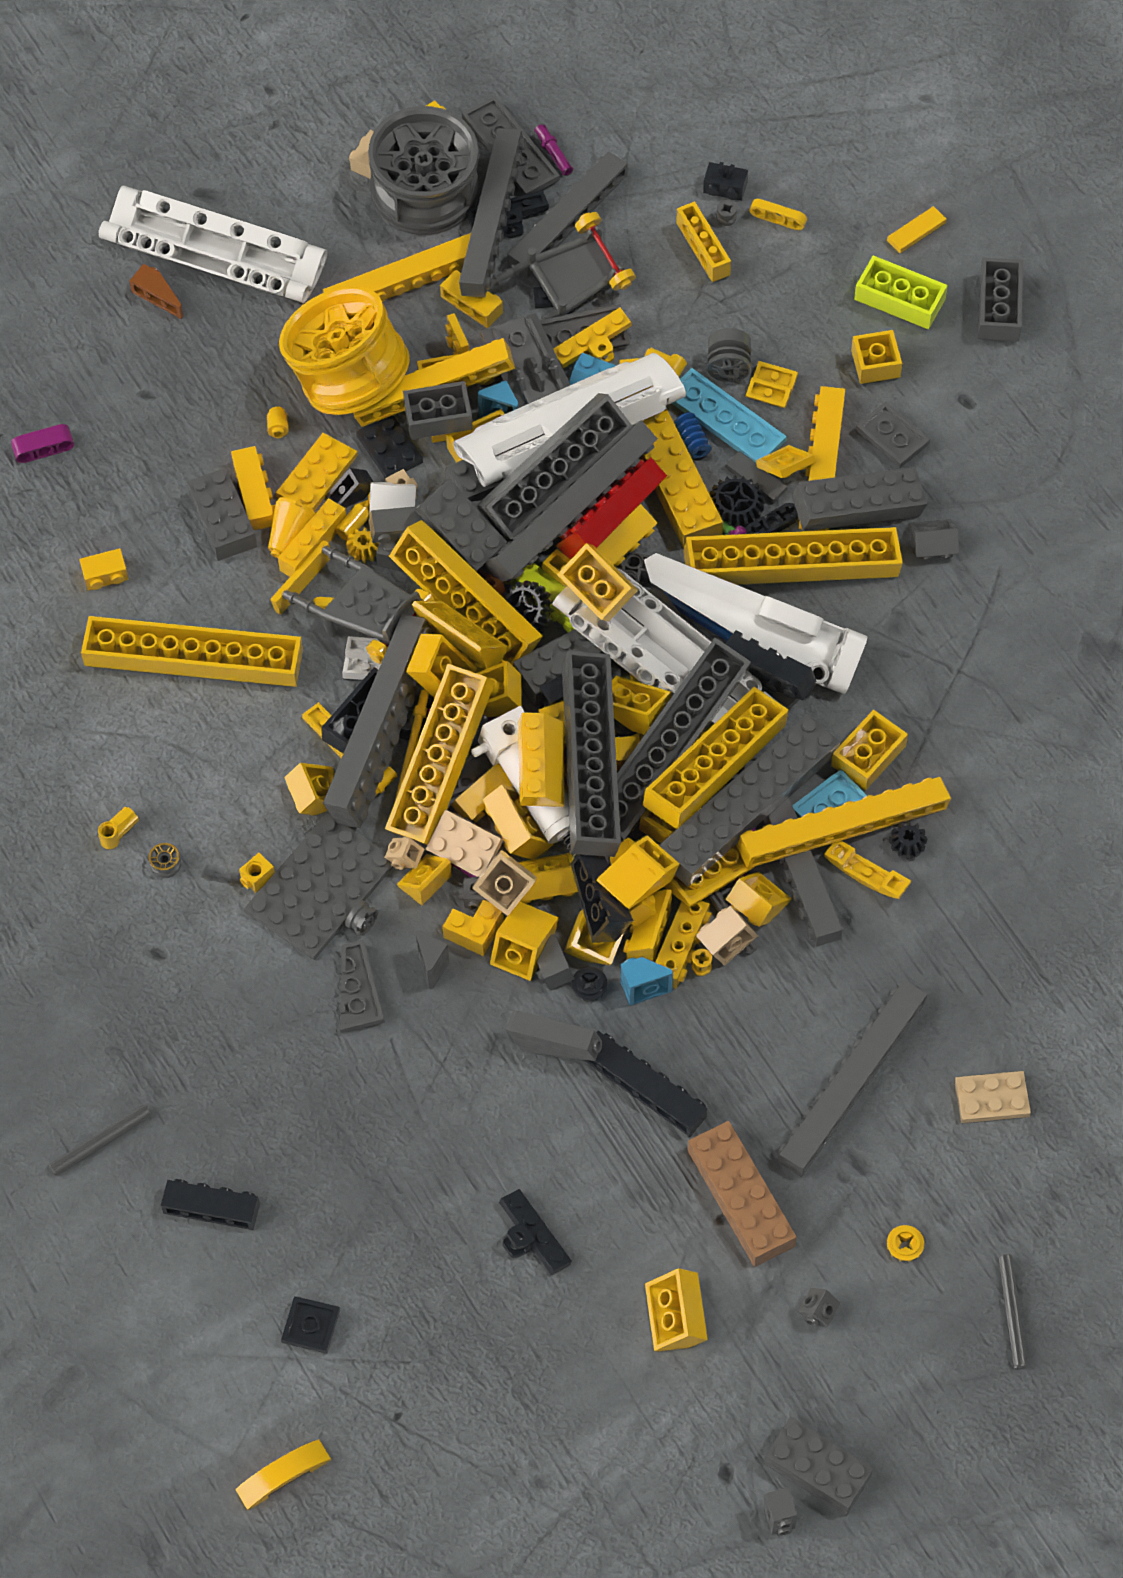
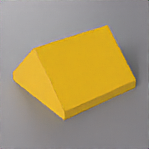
(427, 878)

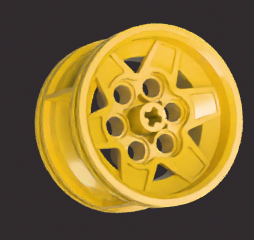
(344, 350)

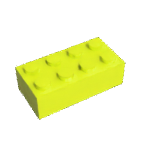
(900, 292)

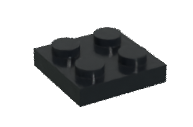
(310, 1324)

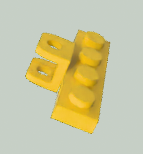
(594, 339)

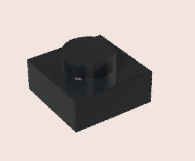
(541, 299)

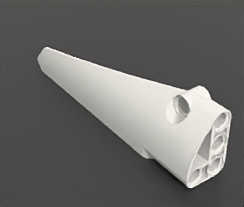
(765, 620)

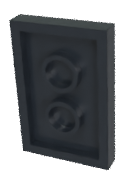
(389, 446)

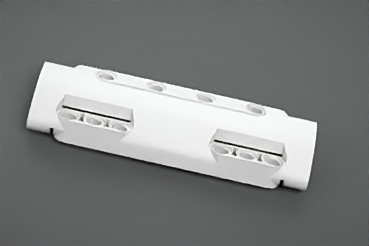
(215, 244)
(554, 410)
(654, 654)

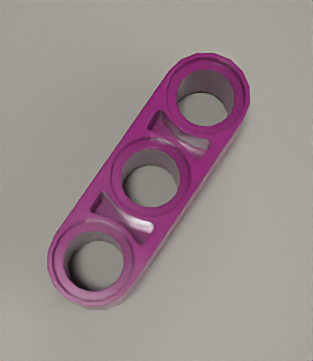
(42, 443)

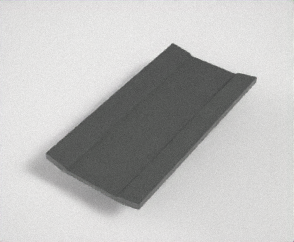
(535, 362)

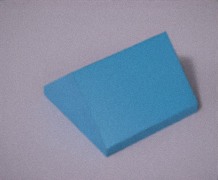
(496, 398)

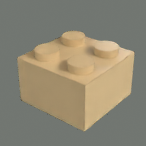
(504, 882)
(726, 935)

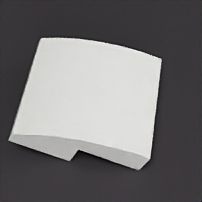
(388, 495)
(357, 659)

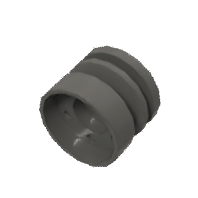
(729, 355)

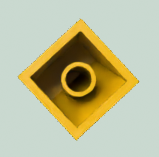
(522, 940)

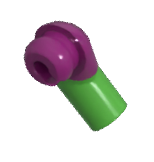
(730, 530)

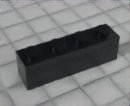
(210, 1204)

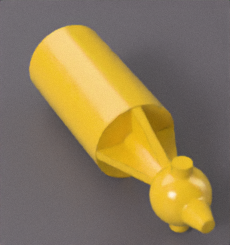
(354, 519)

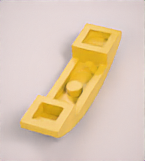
(866, 872)
(281, 1472)

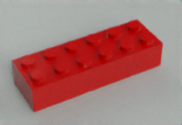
(612, 507)

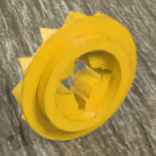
(905, 1233)

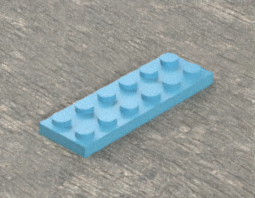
(728, 417)

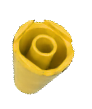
(287, 523)

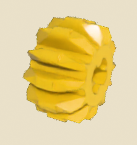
(361, 546)

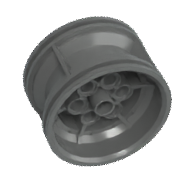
(431, 150)

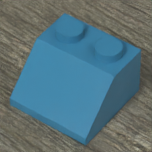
(588, 366)
(644, 980)

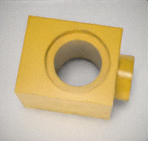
(256, 864)

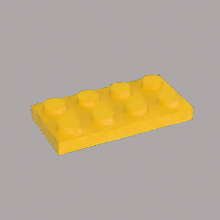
(317, 472)

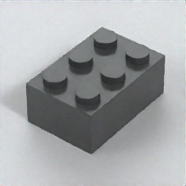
(437, 410)

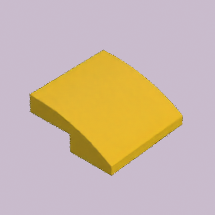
(772, 384)

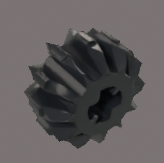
(908, 847)

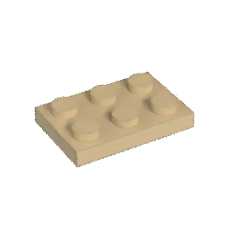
(464, 843)
(992, 1097)

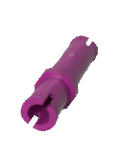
(550, 144)

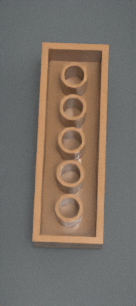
(741, 1193)

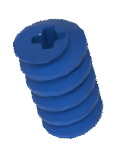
(692, 435)

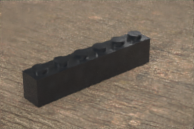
(649, 1086)

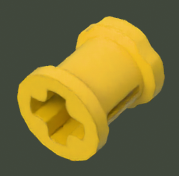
(697, 958)

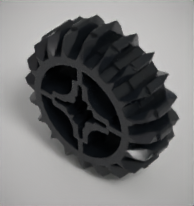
(746, 508)
(522, 598)

